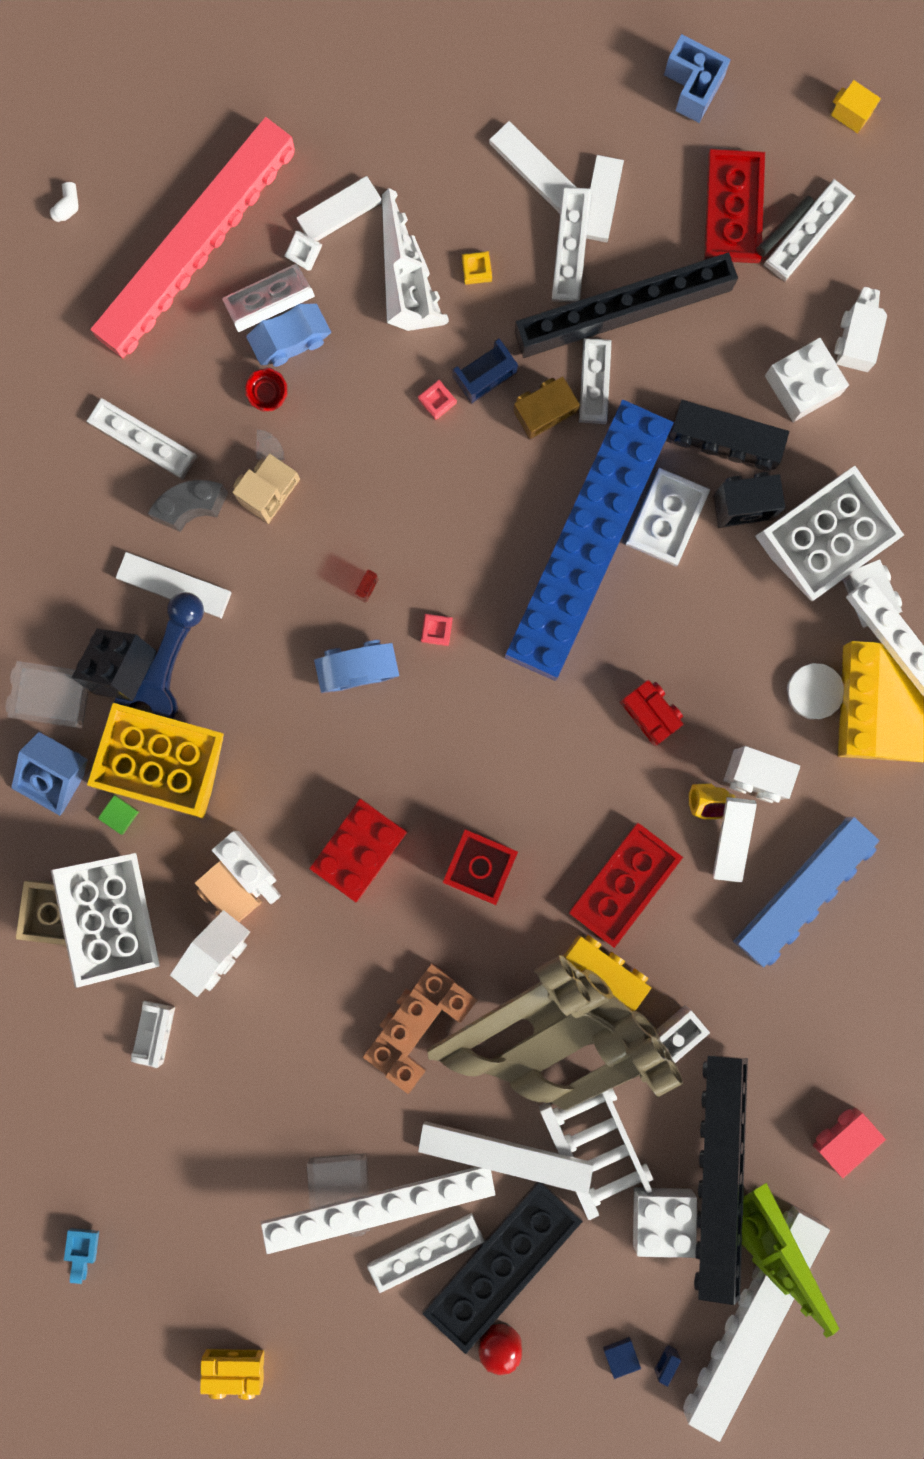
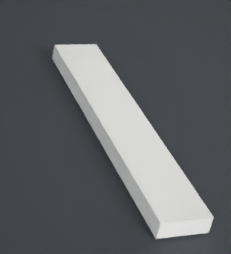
(506, 1157)

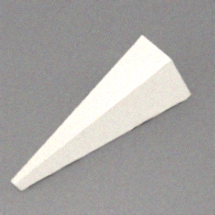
(408, 292)

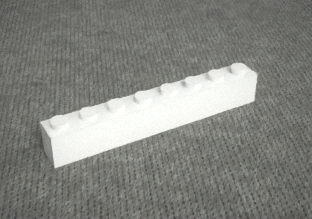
(748, 1337)

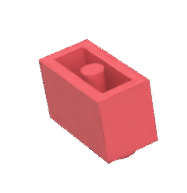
(848, 1141)

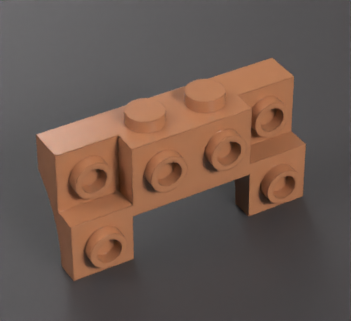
(407, 1025)

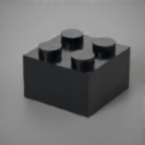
(749, 500)
(114, 664)

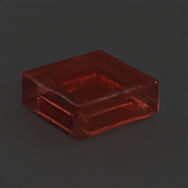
(366, 586)

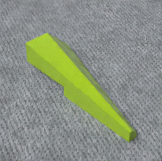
(779, 1257)

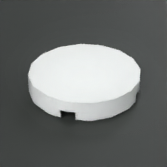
(815, 691)

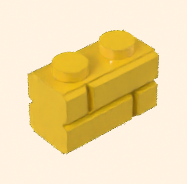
(232, 1373)

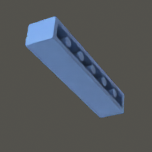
(806, 892)

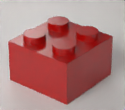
(480, 867)

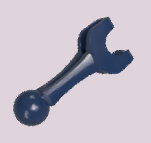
(184, 612)

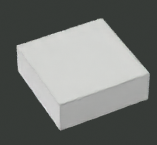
(303, 250)

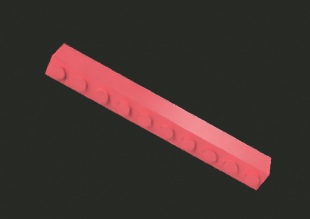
(194, 238)

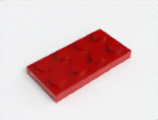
(735, 204)
(625, 885)

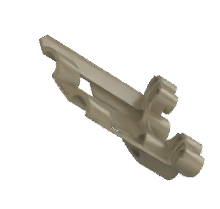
(567, 1013)

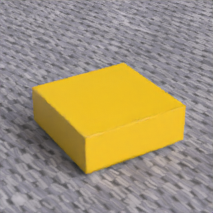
(476, 267)

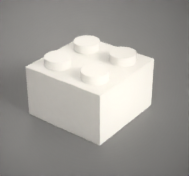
(806, 380)
(762, 774)
(211, 954)
(665, 1222)

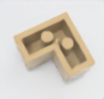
(266, 487)

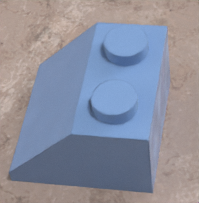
(48, 772)

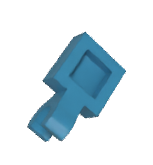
(80, 1249)

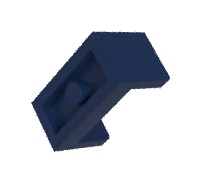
(486, 372)

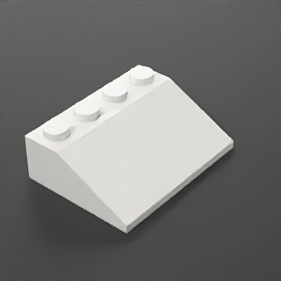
(830, 534)
(105, 919)

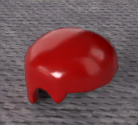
(266, 389)
(500, 1349)

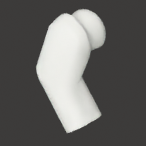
(67, 205)

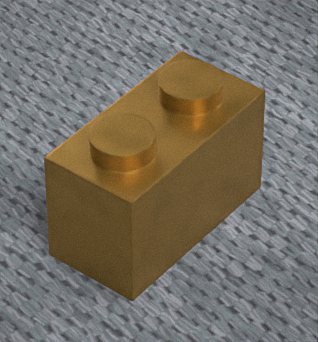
(545, 406)

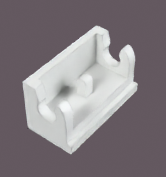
(153, 1034)

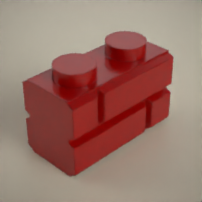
(652, 712)

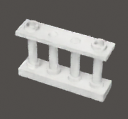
(568, 1144)

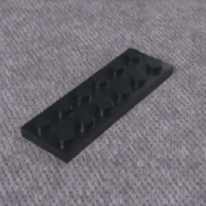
(502, 1266)

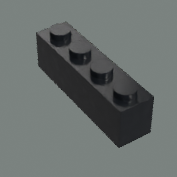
(728, 435)

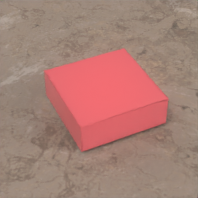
(437, 399)
(436, 630)

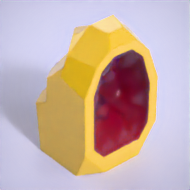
(708, 801)

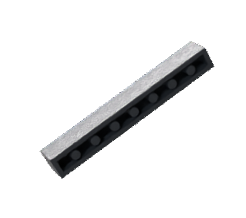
(625, 305)
(722, 1179)

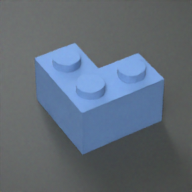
(699, 71)

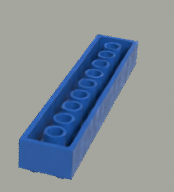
(588, 540)

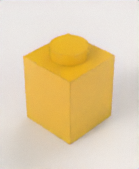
(854, 106)

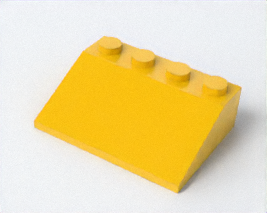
(879, 707)
(157, 760)

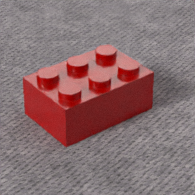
(358, 850)

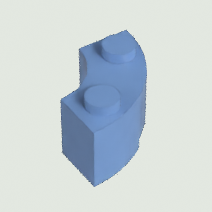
(289, 334)
(356, 666)

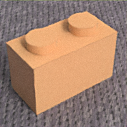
(226, 892)

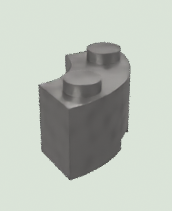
(187, 502)

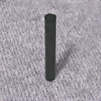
(784, 226)

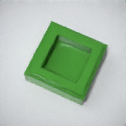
(118, 815)

